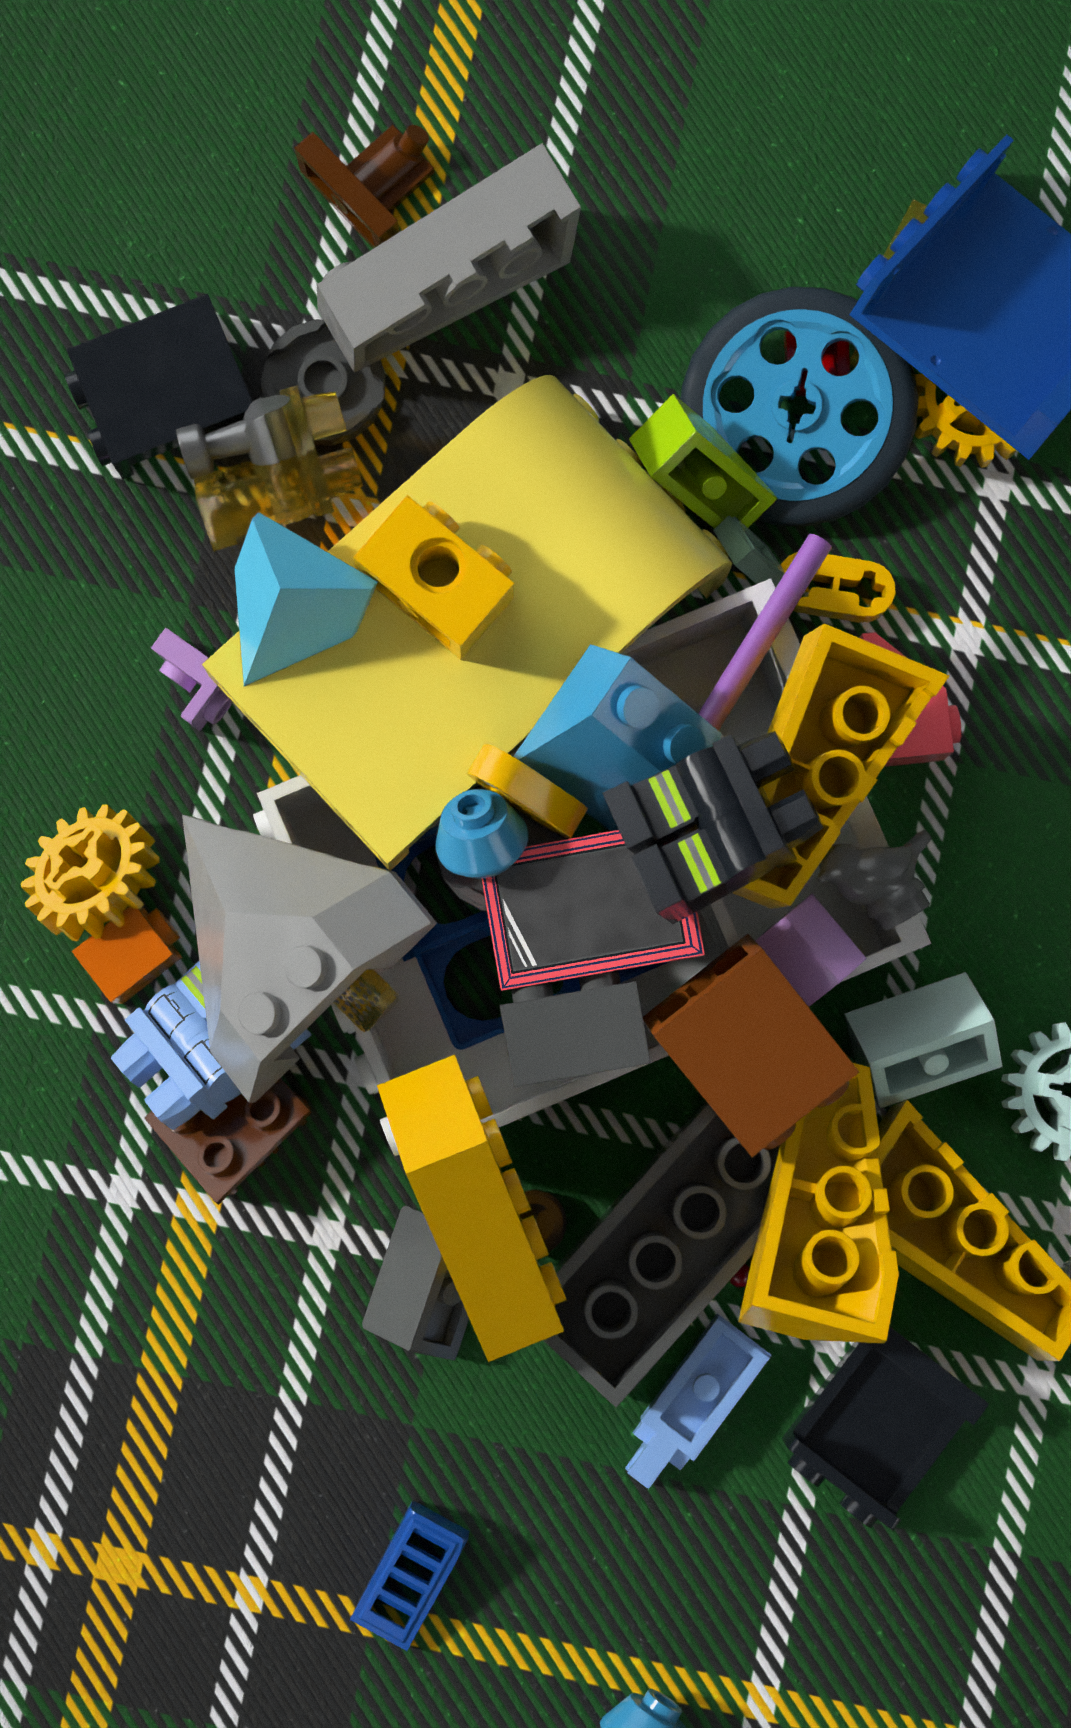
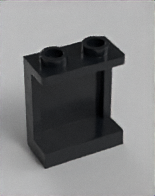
(157, 380)
(879, 1426)

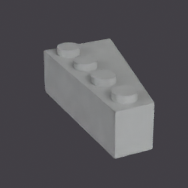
(452, 260)

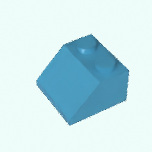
(611, 728)

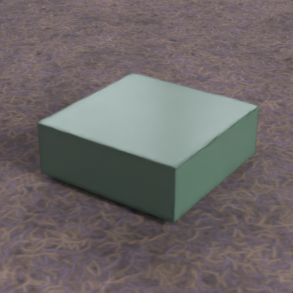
(748, 551)

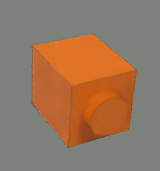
(129, 955)

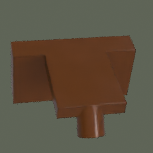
(372, 181)

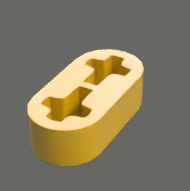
(842, 604)
(527, 790)

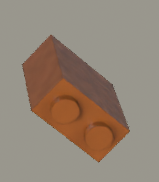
(751, 1046)

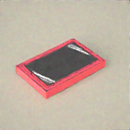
(578, 914)

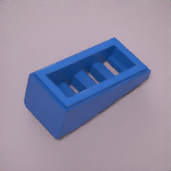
(438, 1531)

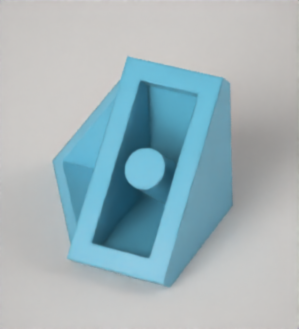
(293, 599)

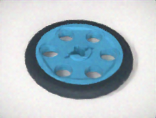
(880, 378)

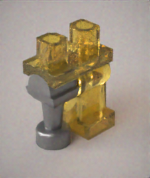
(285, 472)

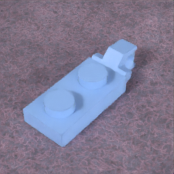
(695, 1399)

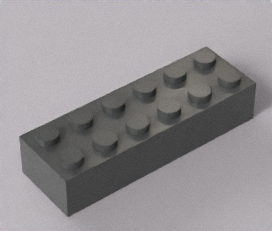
(660, 1253)

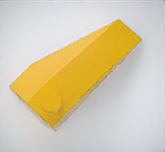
(824, 1233)

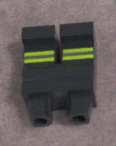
(710, 823)

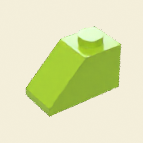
(699, 466)

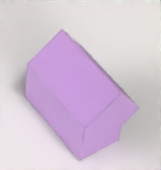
(810, 949)

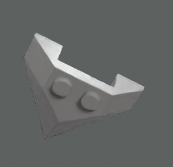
(284, 940)

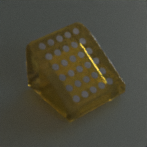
(367, 1000)

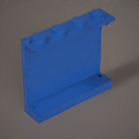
(981, 303)

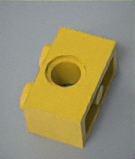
(450, 613)

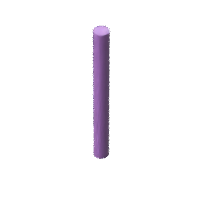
(764, 630)

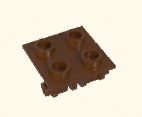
(237, 1140)

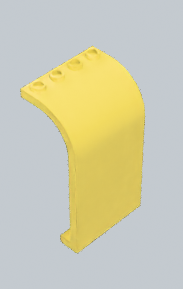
(593, 560)

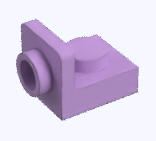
(185, 668)

